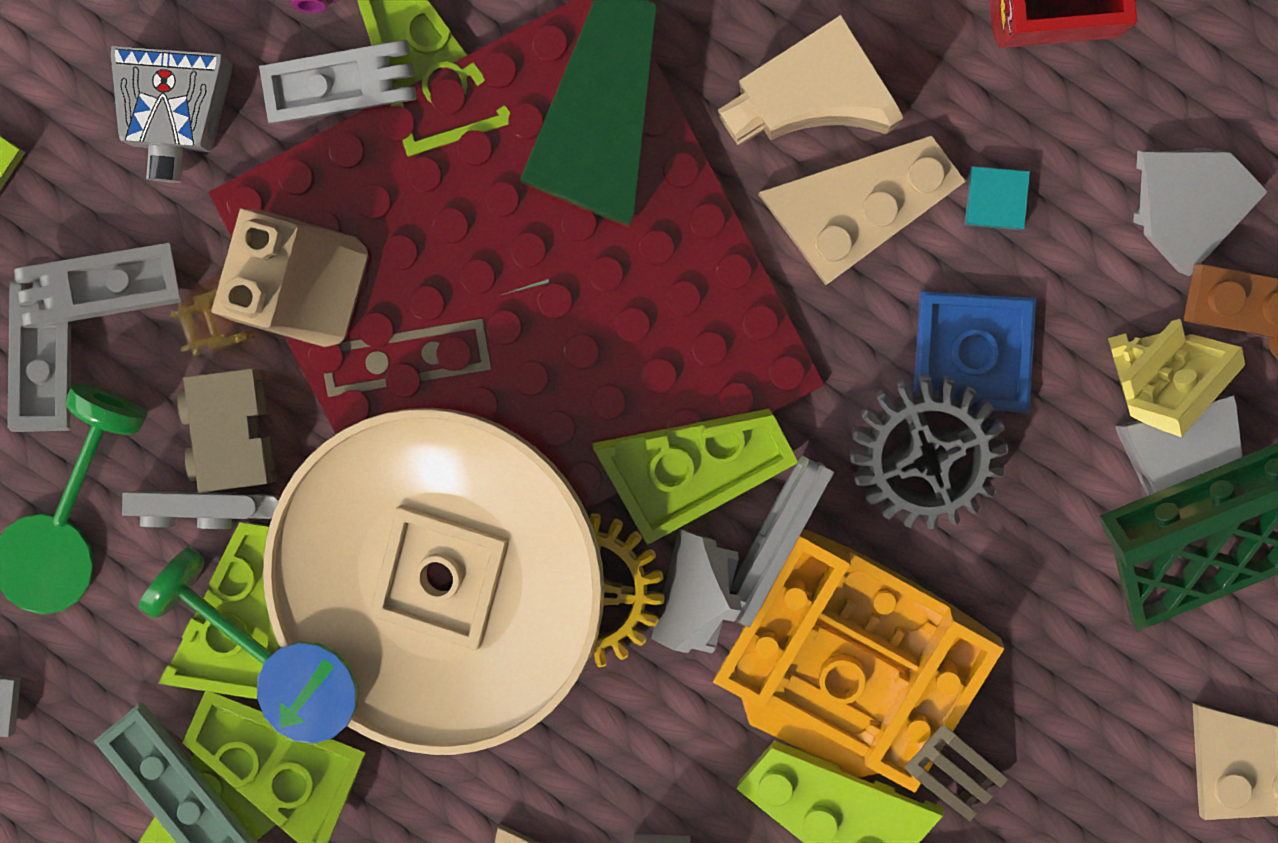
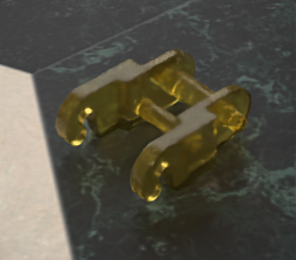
(216, 341)

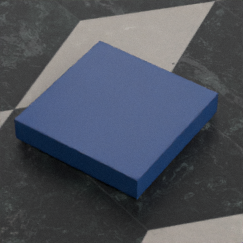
(978, 344)

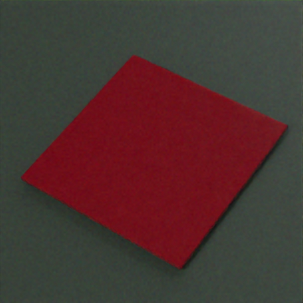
(625, 336)

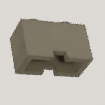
(226, 430)

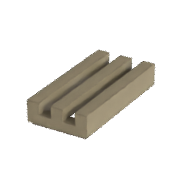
(974, 788)

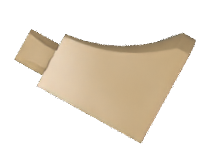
(812, 85)
(291, 278)

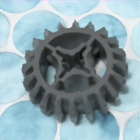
(948, 444)

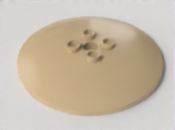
(354, 559)

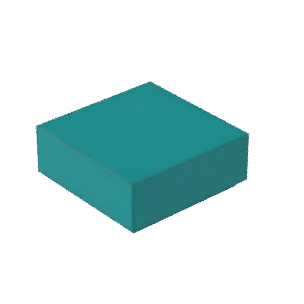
(997, 198)

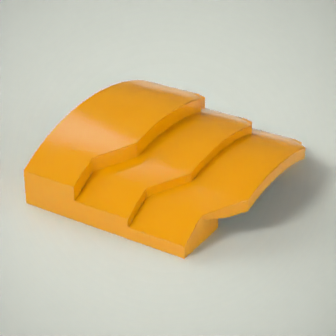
(856, 661)

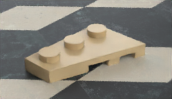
(861, 204)
(1235, 765)

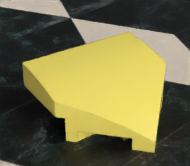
(1173, 376)

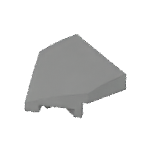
(1192, 201)
(696, 594)

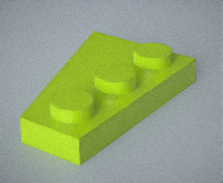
(693, 468)
(206, 655)
(287, 780)
(830, 805)

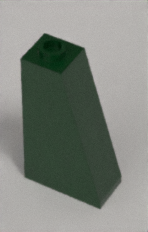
(597, 117)

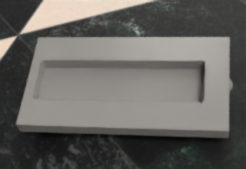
(778, 536)

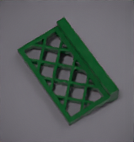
(1188, 511)

